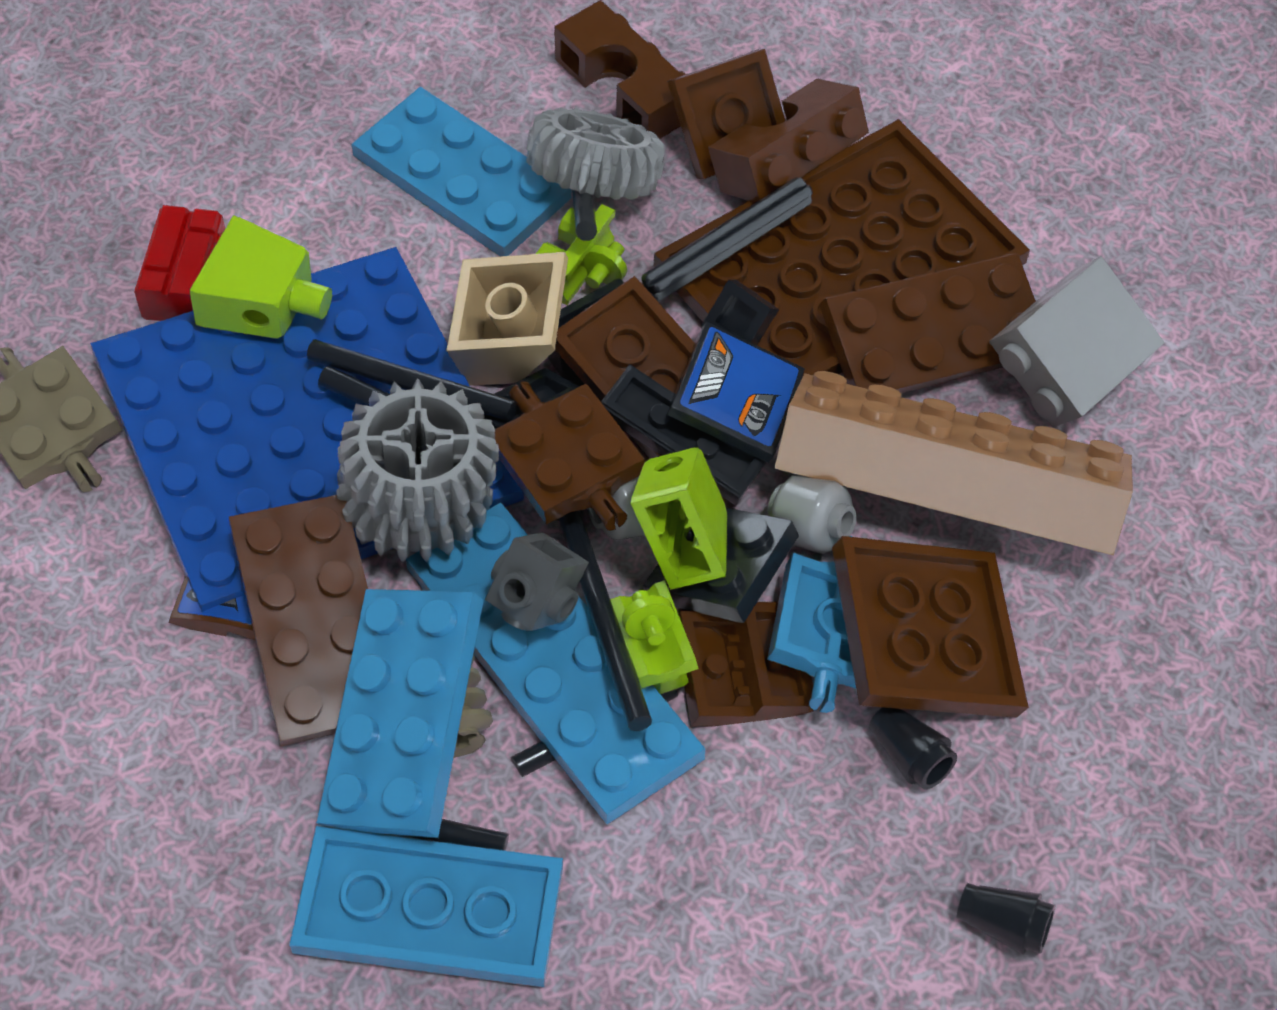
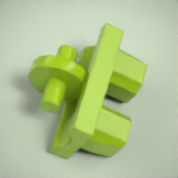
(591, 260)
(655, 638)

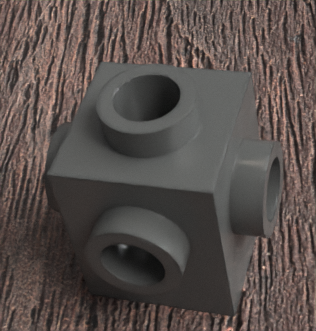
(536, 582)

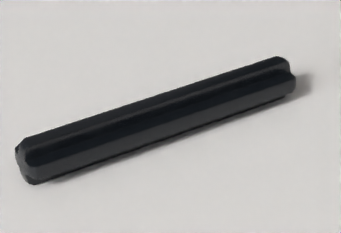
(727, 238)

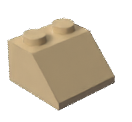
(506, 315)

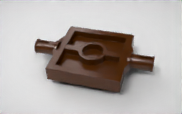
(568, 454)

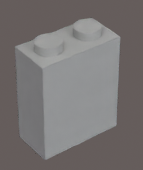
(1076, 342)

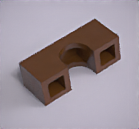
(604, 45)
(818, 125)

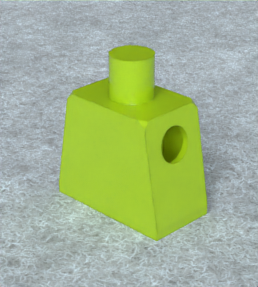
(256, 283)
(670, 500)

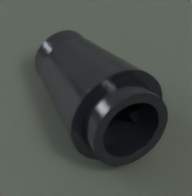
(914, 747)
(1008, 916)

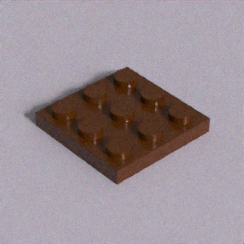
(928, 628)

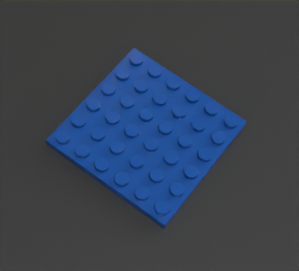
(241, 419)

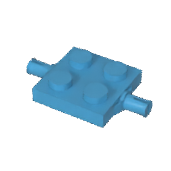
(812, 629)

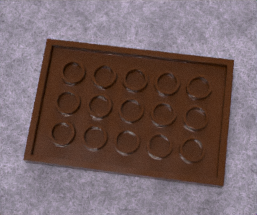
(873, 220)

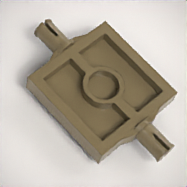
(51, 419)

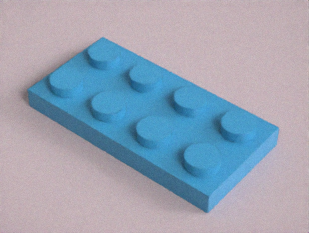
(460, 172)
(401, 712)
(428, 906)

